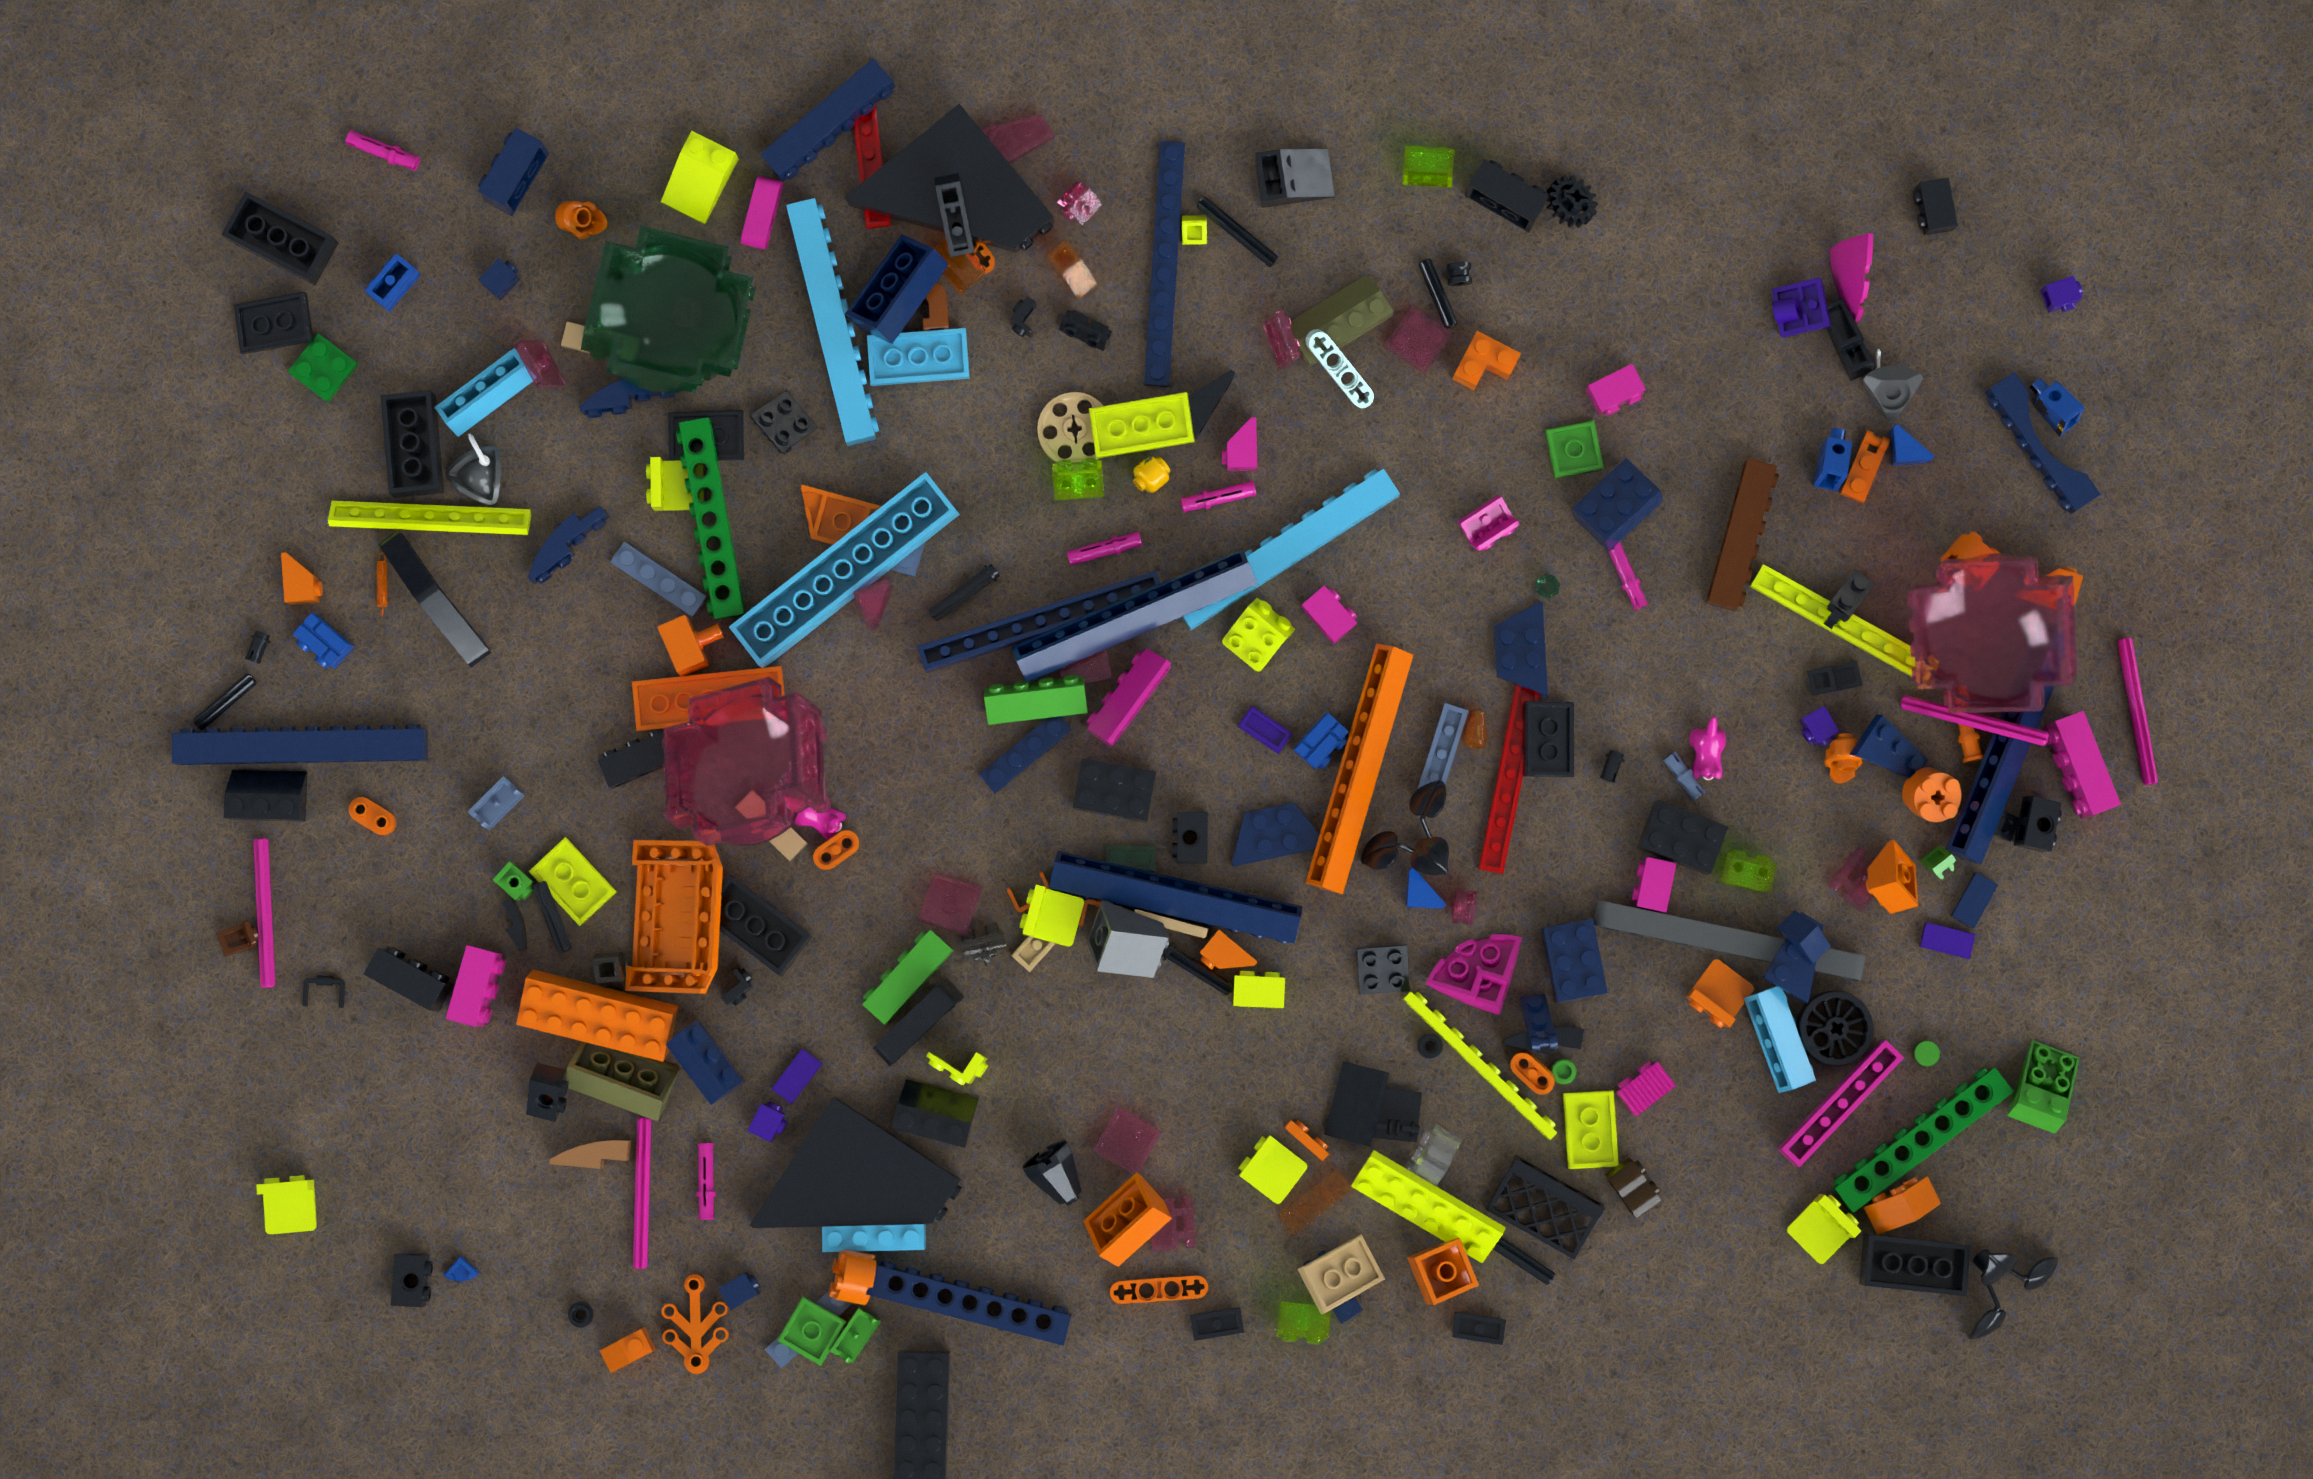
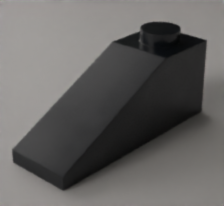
(954, 215)
(1205, 401)

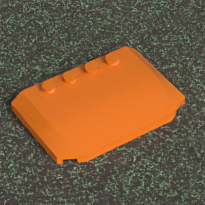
(675, 916)

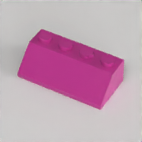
(1129, 697)

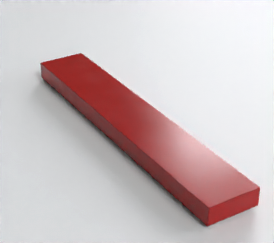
(869, 159)

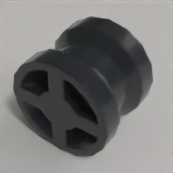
(1459, 273)

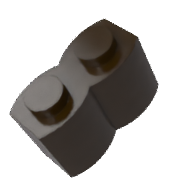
(1633, 1187)

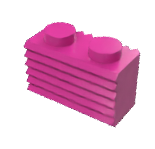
(1645, 1087)

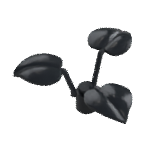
(1429, 854)
(1993, 1268)

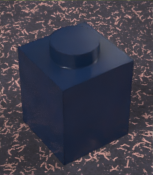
(500, 278)
(740, 1290)

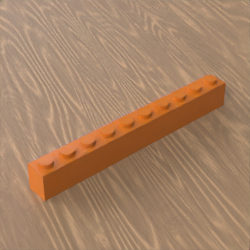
(1359, 768)

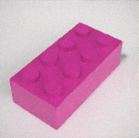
(2081, 765)

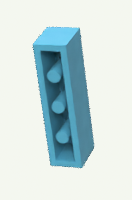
(484, 393)
(1779, 1039)
(874, 1237)

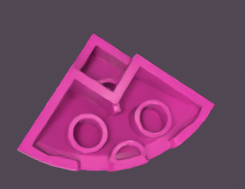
(1849, 264)
(1478, 971)

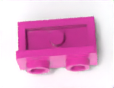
(1488, 523)

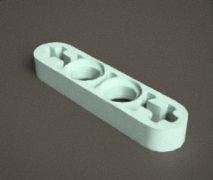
(1339, 368)

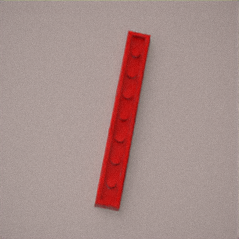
(1506, 787)

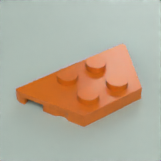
(833, 515)

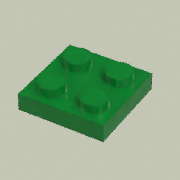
(323, 368)

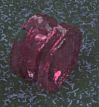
(1464, 906)

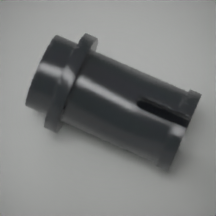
(257, 647)
(1612, 766)

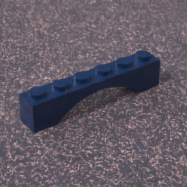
(2071, 486)

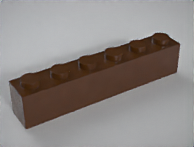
(1741, 535)

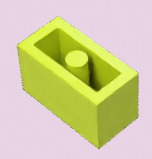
(1259, 991)

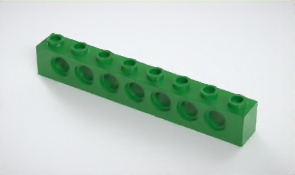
(702, 430)
(1996, 1091)

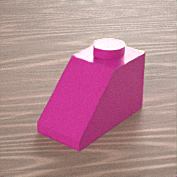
(1242, 449)

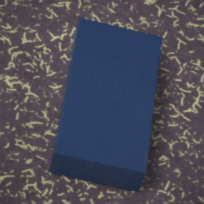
(1974, 900)

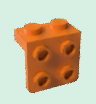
(1719, 993)

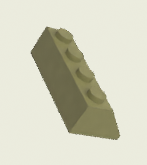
(1342, 317)
(622, 1079)

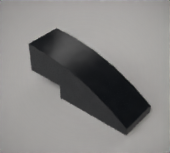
(1848, 341)
(1566, 1037)

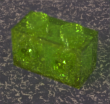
(1428, 166)
(1078, 479)
(1747, 872)
(1302, 1322)

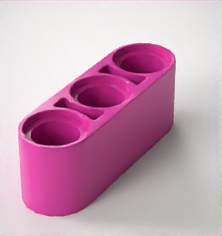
(761, 212)

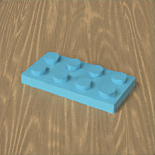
(919, 357)

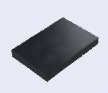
(273, 323)
(727, 431)
(1548, 739)
(1356, 1103)

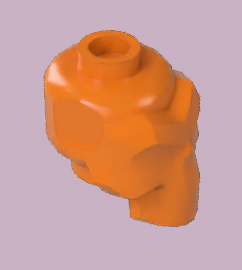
(580, 218)
(1839, 760)

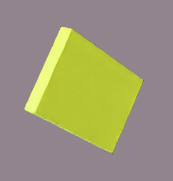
(573, 881)
(1590, 1129)

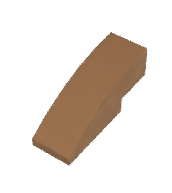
(593, 1154)

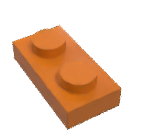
(1299, 1131)

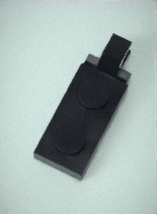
(1848, 598)

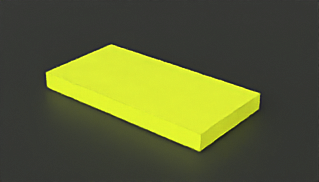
(1141, 425)

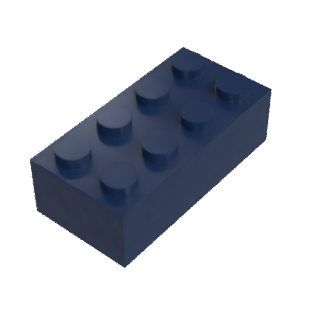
(896, 288)

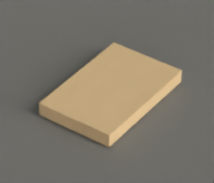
(1341, 1274)

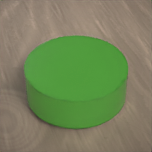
(1926, 1053)
(1563, 1071)

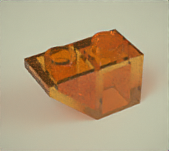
(1071, 269)

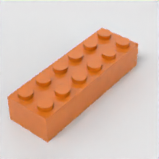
(597, 1015)

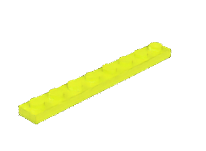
(429, 517)
(1815, 609)
(1489, 1072)

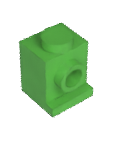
(504, 879)

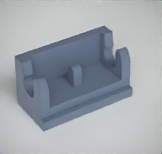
(496, 803)

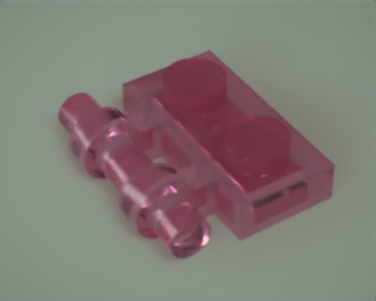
(1281, 339)
(1856, 892)
(1167, 1236)

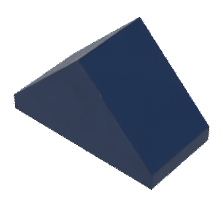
(1804, 936)

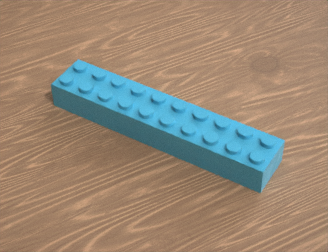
(844, 569)

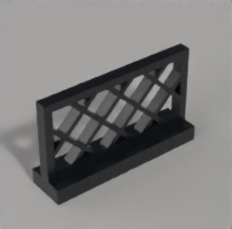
(1556, 1188)

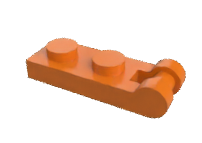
(1864, 467)

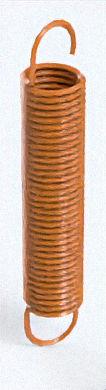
(382, 584)

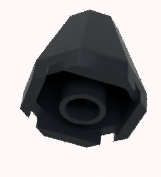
(1055, 1173)

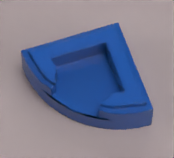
(461, 1270)

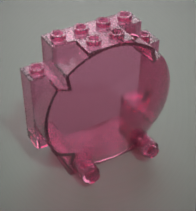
(1993, 633)
(744, 764)

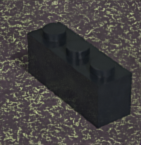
(634, 760)

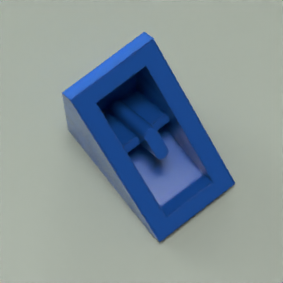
(1906, 449)
(1420, 893)

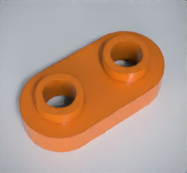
(372, 815)
(835, 848)
(1531, 1073)

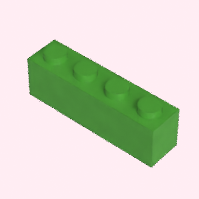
(1035, 699)
(908, 976)

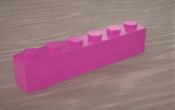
(1840, 1103)

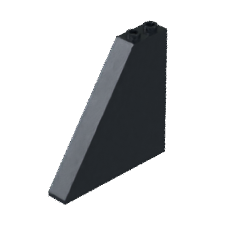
(996, 199)
(855, 1177)

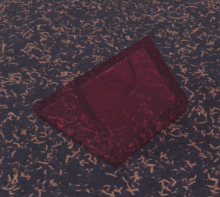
(873, 602)

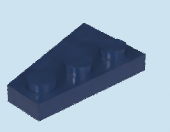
(1888, 748)
(1792, 970)

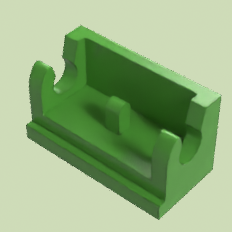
(855, 1335)

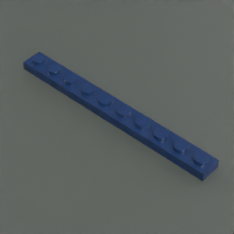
(1164, 264)

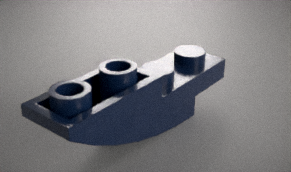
(617, 398)
(557, 550)

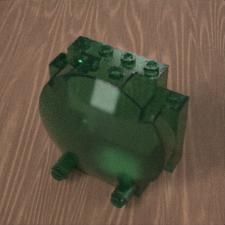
(667, 311)

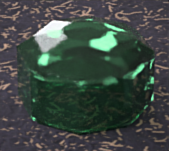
(1547, 586)

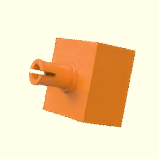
(687, 645)

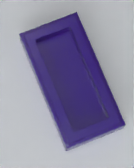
(1265, 729)
(1947, 940)
(797, 1076)

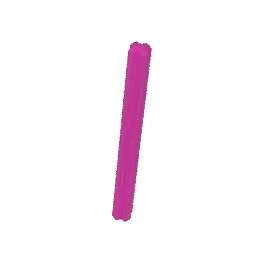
(2137, 711)
(1975, 720)
(264, 912)
(642, 1185)

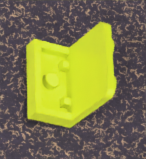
(668, 485)
(1258, 634)
(1052, 916)
(975, 1068)
(1272, 1169)
(288, 1205)
(1823, 1228)

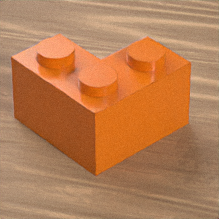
(1485, 354)
(1903, 1205)

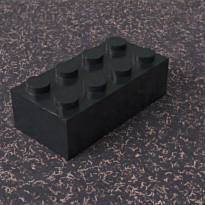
(280, 238)
(412, 444)
(760, 927)
(1914, 1264)

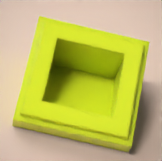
(1194, 229)

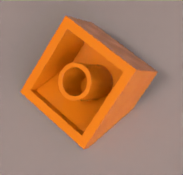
(1893, 879)
(1442, 1271)

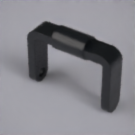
(324, 981)

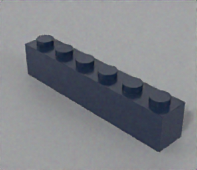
(828, 120)

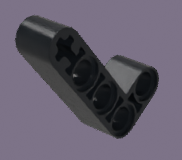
(918, 1021)

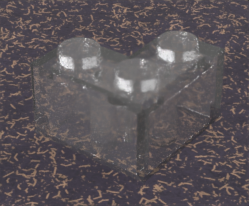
(1435, 1155)

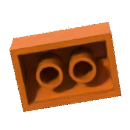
(1126, 1220)

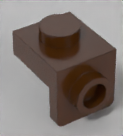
(237, 938)

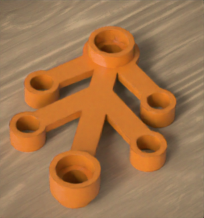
(695, 1328)

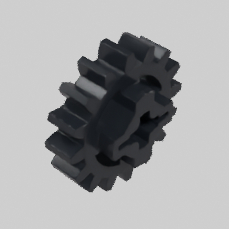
(1571, 201)

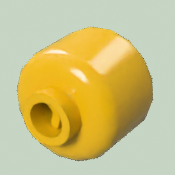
(1151, 474)

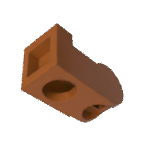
(938, 309)

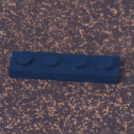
(1025, 753)

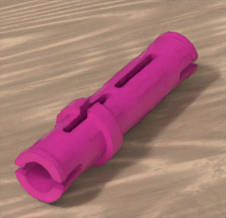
(391, 153)
(1188, 503)
(1104, 548)
(1627, 576)
(705, 1179)

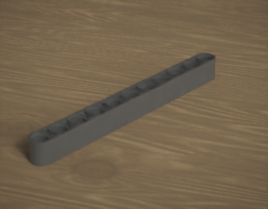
(1716, 938)

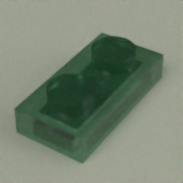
(1133, 856)

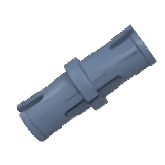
(1684, 776)

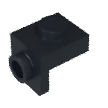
(1021, 312)
(737, 993)

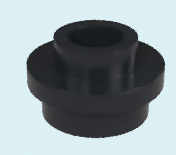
(1437, 1049)
(572, 1314)

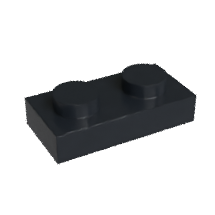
(1217, 1323)
(1478, 1328)

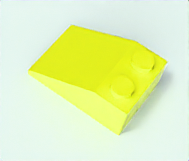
(699, 177)

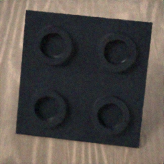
(783, 422)
(1383, 969)
(1399, 1116)

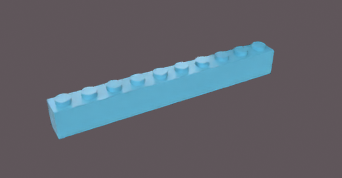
(831, 321)
(1308, 535)

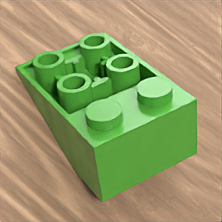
(2044, 1087)

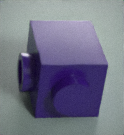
(2062, 294)
(1819, 727)
(768, 1121)

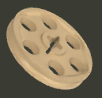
(1063, 423)

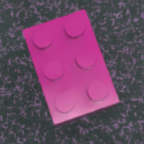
(476, 986)

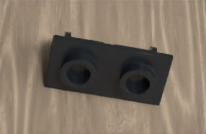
(1095, 335)

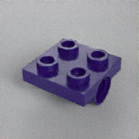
(1800, 307)

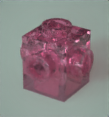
(1079, 203)

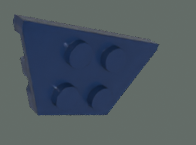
(1522, 650)
(1274, 834)

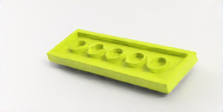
(1427, 1206)

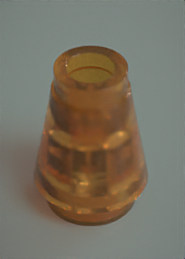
(1476, 731)

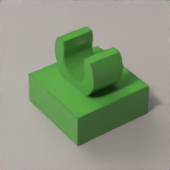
(1938, 861)

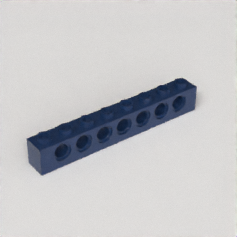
(1059, 1317)

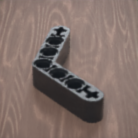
(433, 599)

